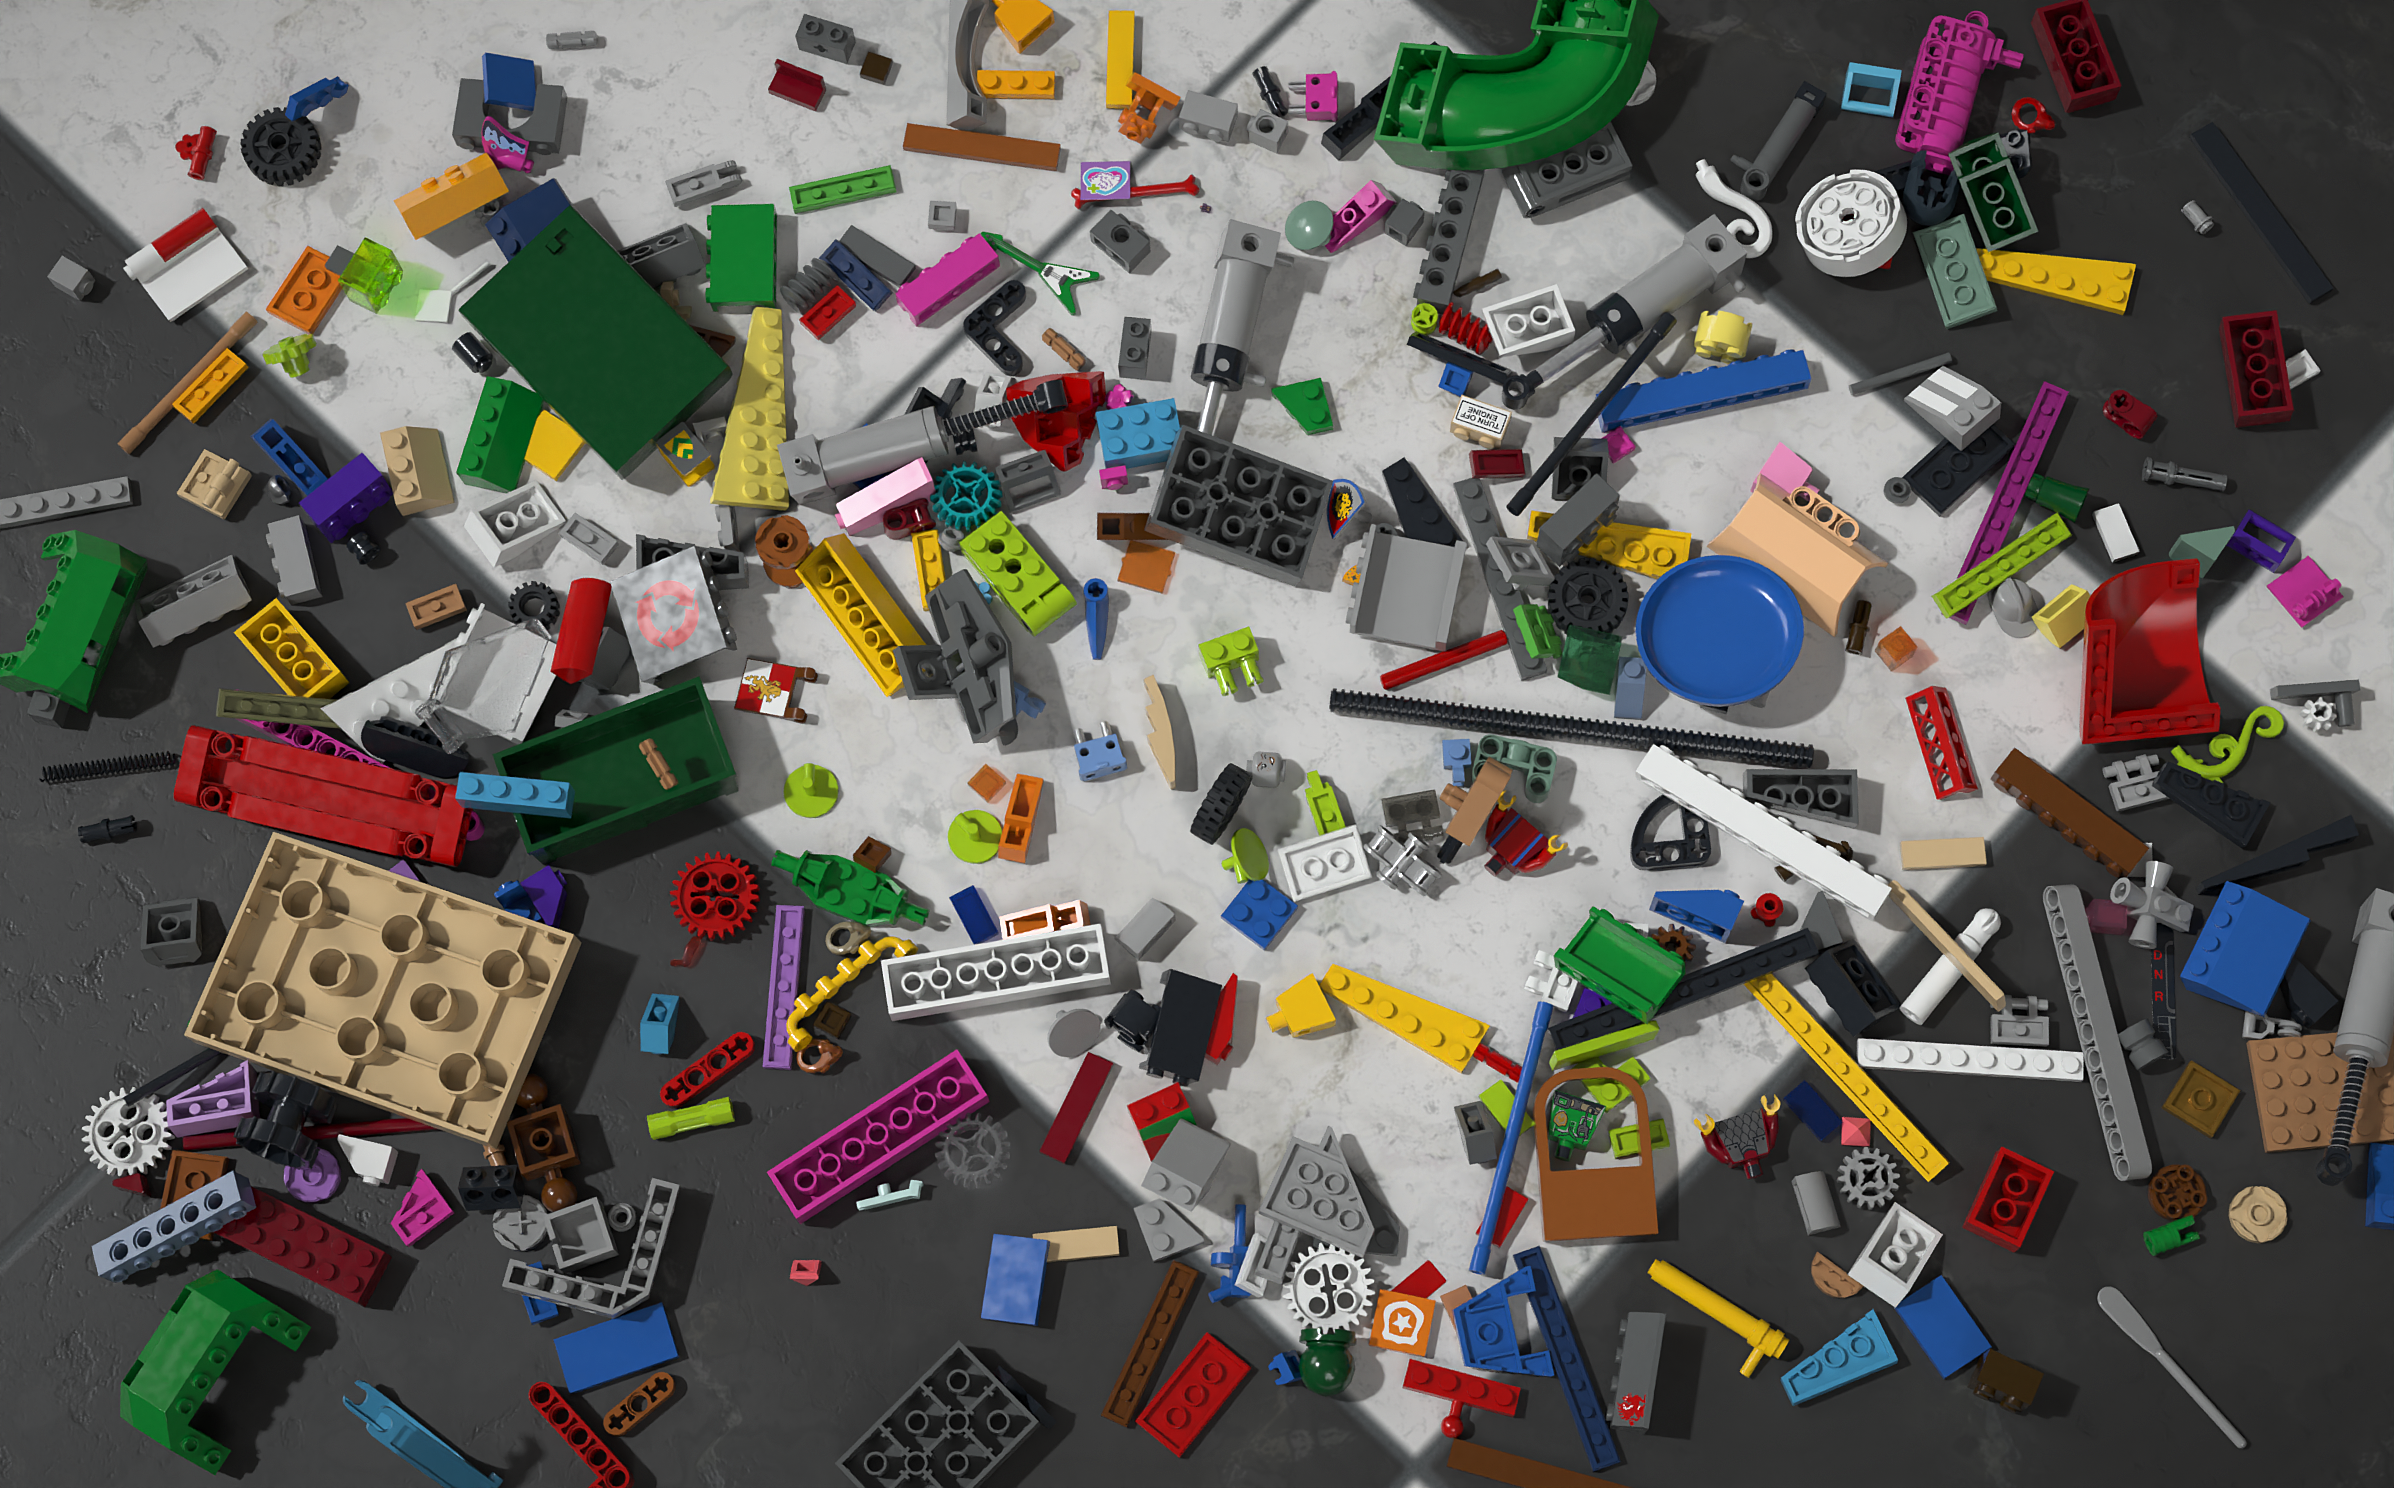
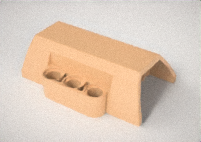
(1799, 548)

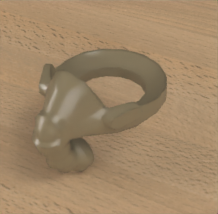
(858, 936)

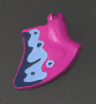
(504, 147)

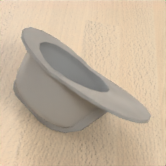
(2014, 607)

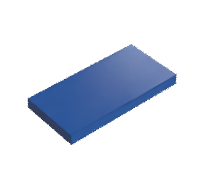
(616, 1348)

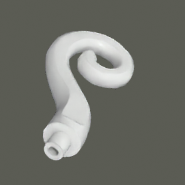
(1714, 187)

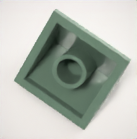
(2201, 545)

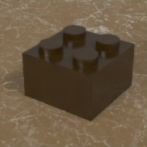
(2005, 1381)

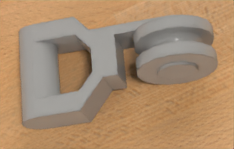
(2287, 1027)

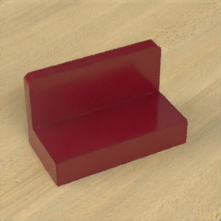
(797, 85)

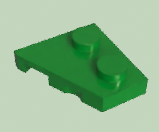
(1306, 404)

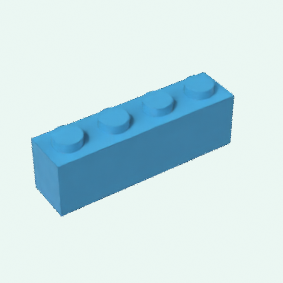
(515, 795)

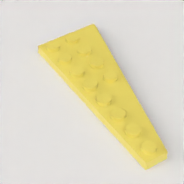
(750, 461)

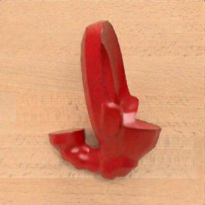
(2042, 121)

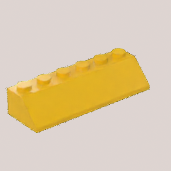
(859, 608)

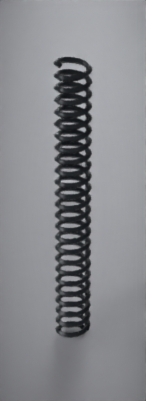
(109, 766)

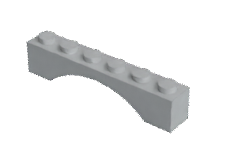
(964, 97)

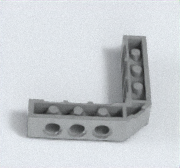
(607, 1299)

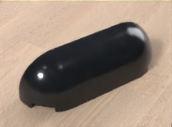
(411, 747)

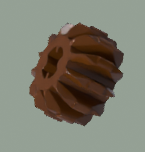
(1680, 941)

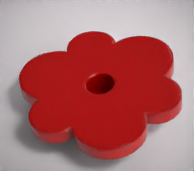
(183, 146)

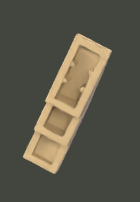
(1161, 739)

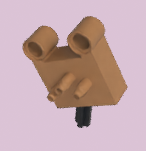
(1472, 806)

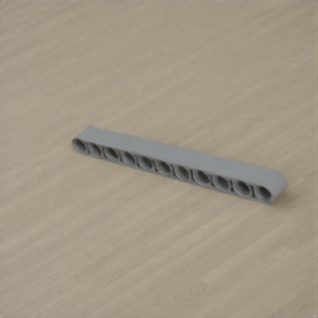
(2097, 1032)

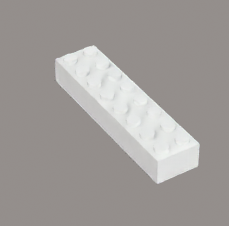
(995, 972)

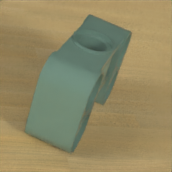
(1521, 757)

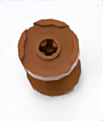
(783, 548)

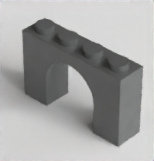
(541, 129)

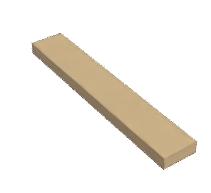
(1947, 946)

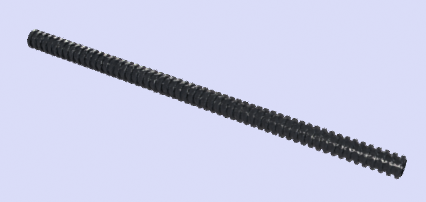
(1572, 728)

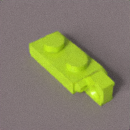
(1323, 805)

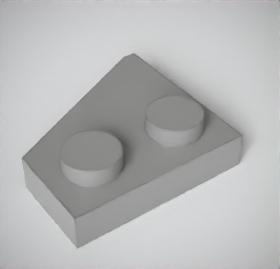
(1165, 1230)

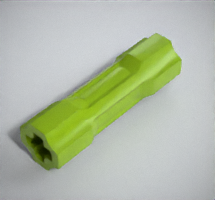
(669, 1123)

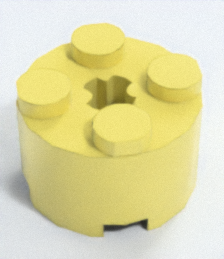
(1722, 336)

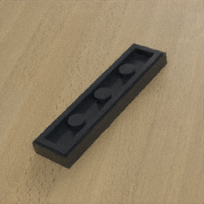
(1459, 357)

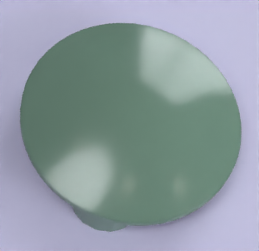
(1309, 225)

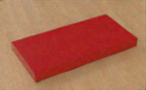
(1193, 1395)

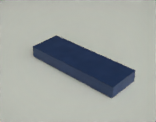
(856, 275)

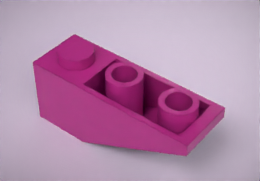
(1359, 214)

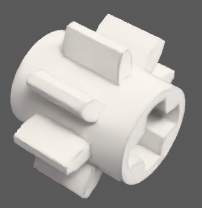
(2314, 708)

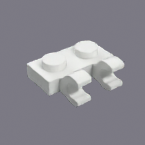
(1559, 987)

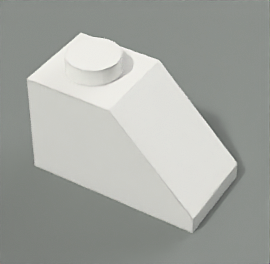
(992, 391)
(369, 1159)

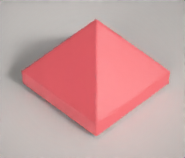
(1855, 1132)
(805, 1271)

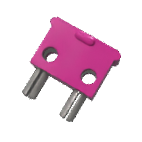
(1320, 96)

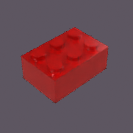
(2008, 1199)

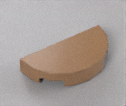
(1832, 1279)

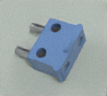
(1099, 759)

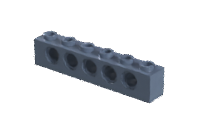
(173, 1227)

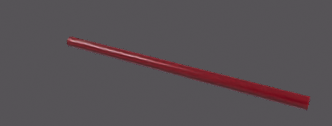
(316, 1132)

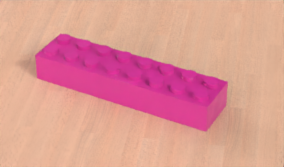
(878, 1136)

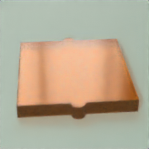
(1146, 566)

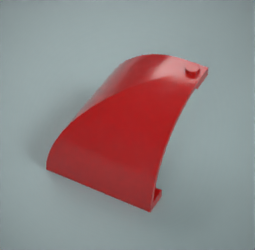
(2144, 657)

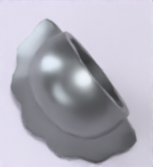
(278, 490)

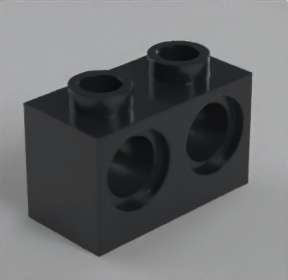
(491, 1187)

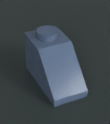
(1629, 688)

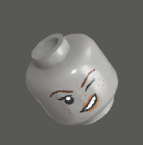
(1267, 769)

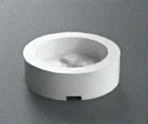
(1855, 244)

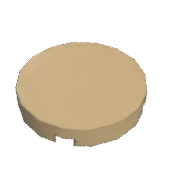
(2258, 1214)

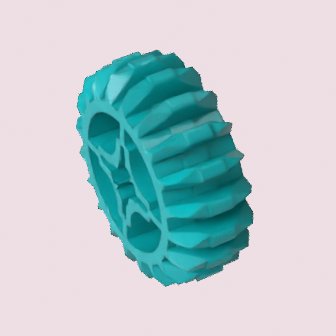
(981, 481)

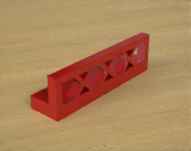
(1950, 742)

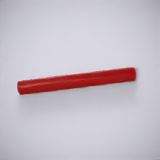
(1443, 659)

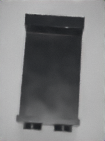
(1182, 1027)

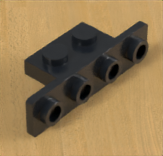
(924, 398)

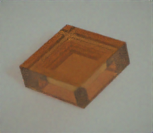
(986, 783)

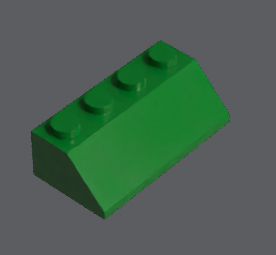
(499, 436)

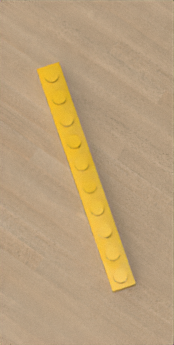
(1848, 1075)

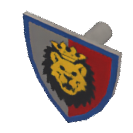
(1345, 504)

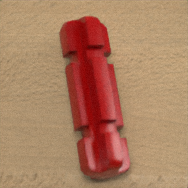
(1498, 1062)

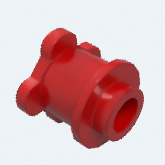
(1765, 915)

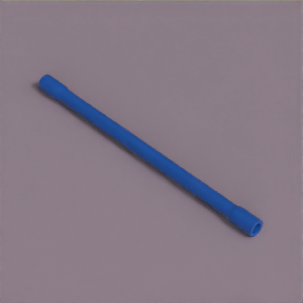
(1483, 1247)

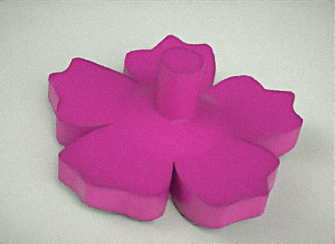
(1118, 397)

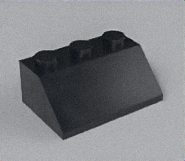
(1852, 987)

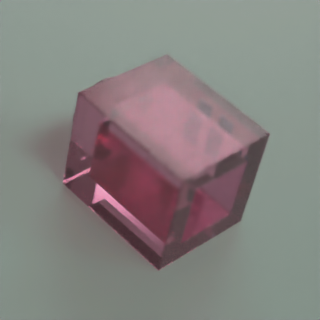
(2106, 917)

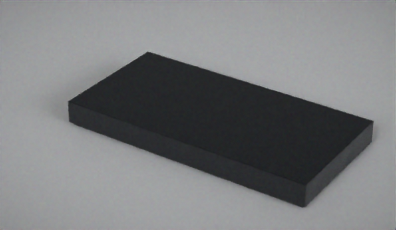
(1949, 473)

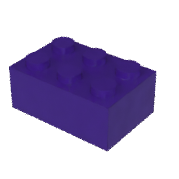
(346, 498)

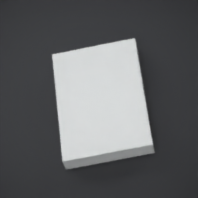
(1324, 863)

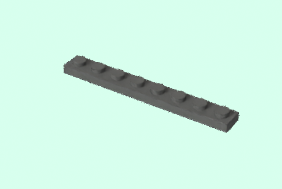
(1505, 598)

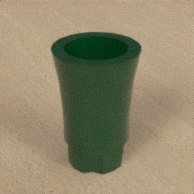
(2057, 496)

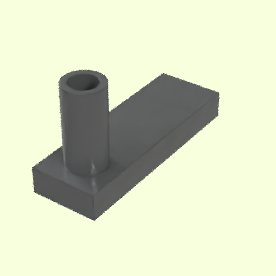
(2341, 689)

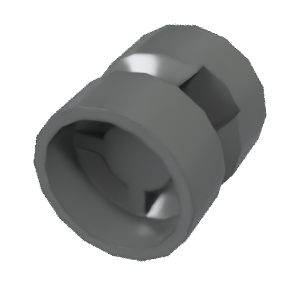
(2142, 1044)

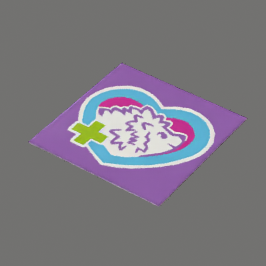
(1105, 180)

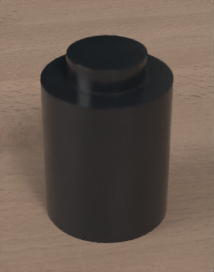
(473, 353)

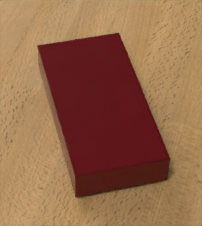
(1497, 463)

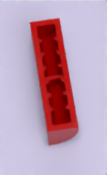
(581, 629)

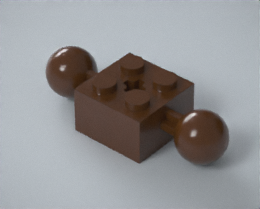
(558, 1154)

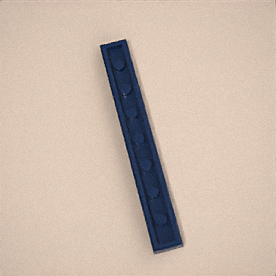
(1568, 1362)

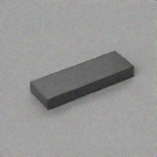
(877, 256)

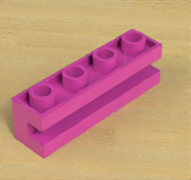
(947, 279)

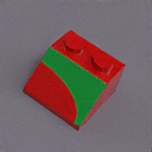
(1158, 1115)

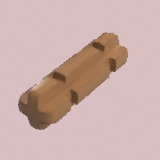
(1063, 349)
(658, 764)

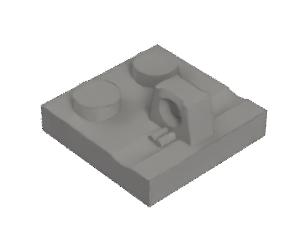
(1520, 562)

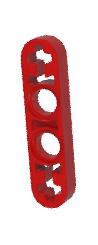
(710, 1074)

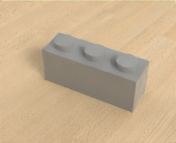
(293, 560)

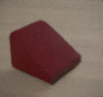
(133, 1184)

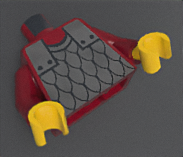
(1743, 1137)

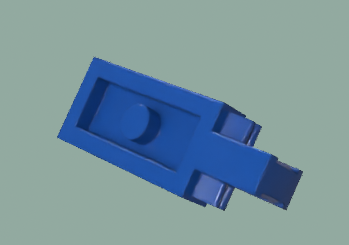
(315, 96)

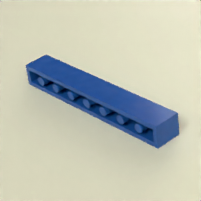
(1706, 390)

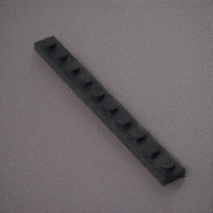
(1692, 988)

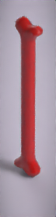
(1186, 186)

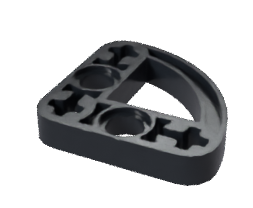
(1683, 846)

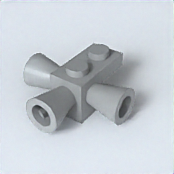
(2152, 905)

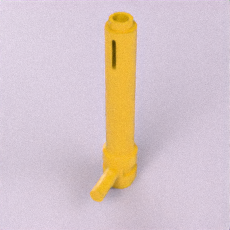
(1757, 1332)

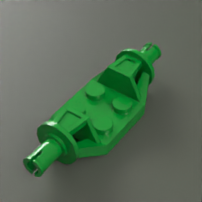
(849, 889)

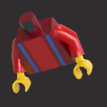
(1516, 842)

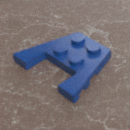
(1488, 1332)

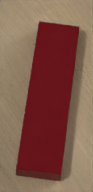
(1076, 1108)

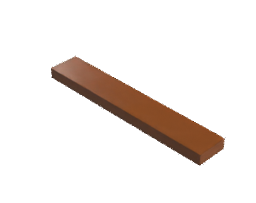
(981, 147)

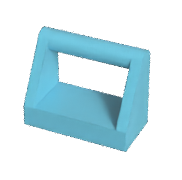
(1871, 77)

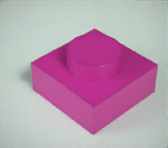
(1113, 478)

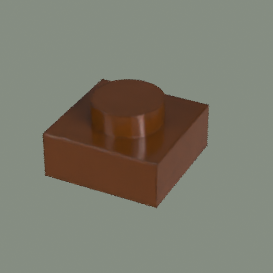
(872, 854)

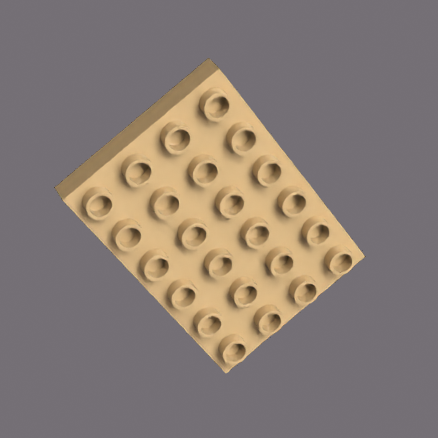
(384, 989)

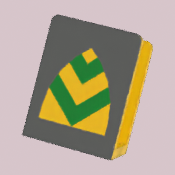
(685, 454)

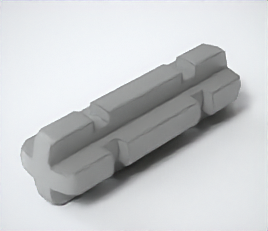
(571, 39)

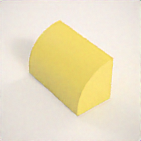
(2063, 615)

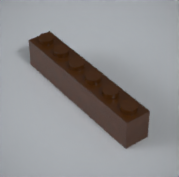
(2069, 814)

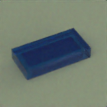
(974, 915)
(1812, 1110)

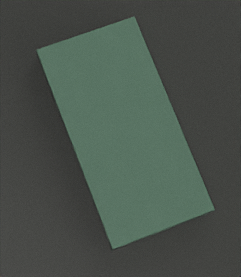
(1955, 271)

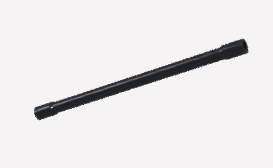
(1526, 493)

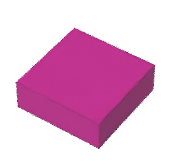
(1618, 444)

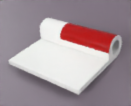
(185, 265)

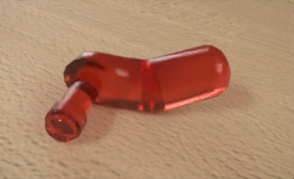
(689, 951)

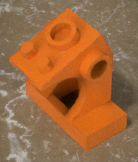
(1150, 97)

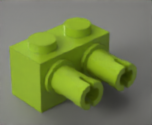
(1229, 653)

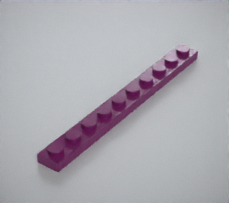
(2013, 482)

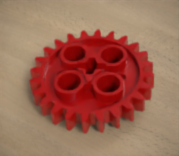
(718, 872)

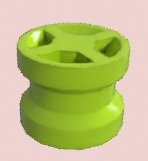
(1424, 312)

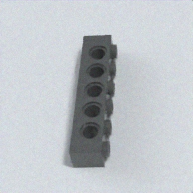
(1452, 248)

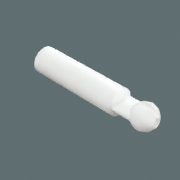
(1944, 973)

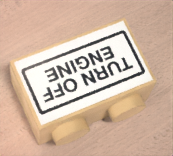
(1480, 422)

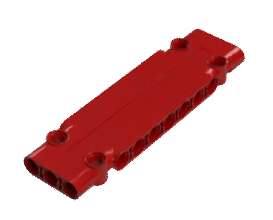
(322, 795)

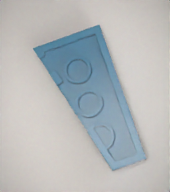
(1847, 1358)

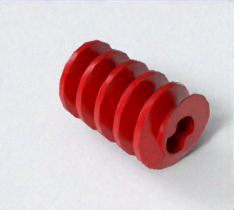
(1465, 329)

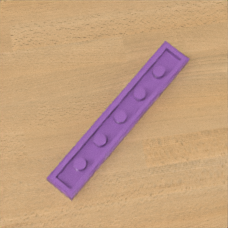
(783, 985)

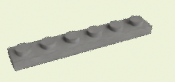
(65, 502)

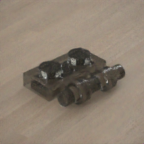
(1411, 809)

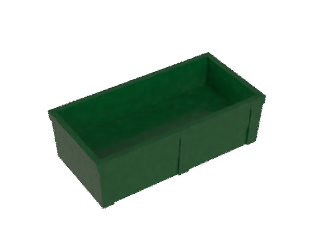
(611, 774)

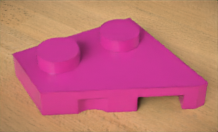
(420, 1210)

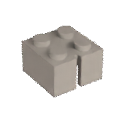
(583, 1235)

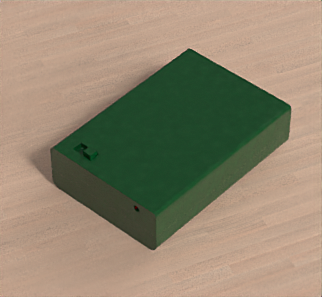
(596, 342)

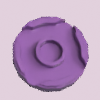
(316, 1183)

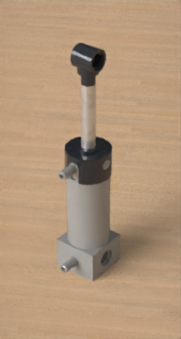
(1704, 261)
(1222, 357)

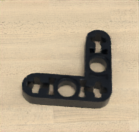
(988, 331)

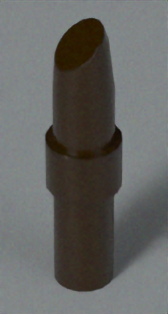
(1478, 283)

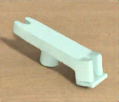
(886, 1197)

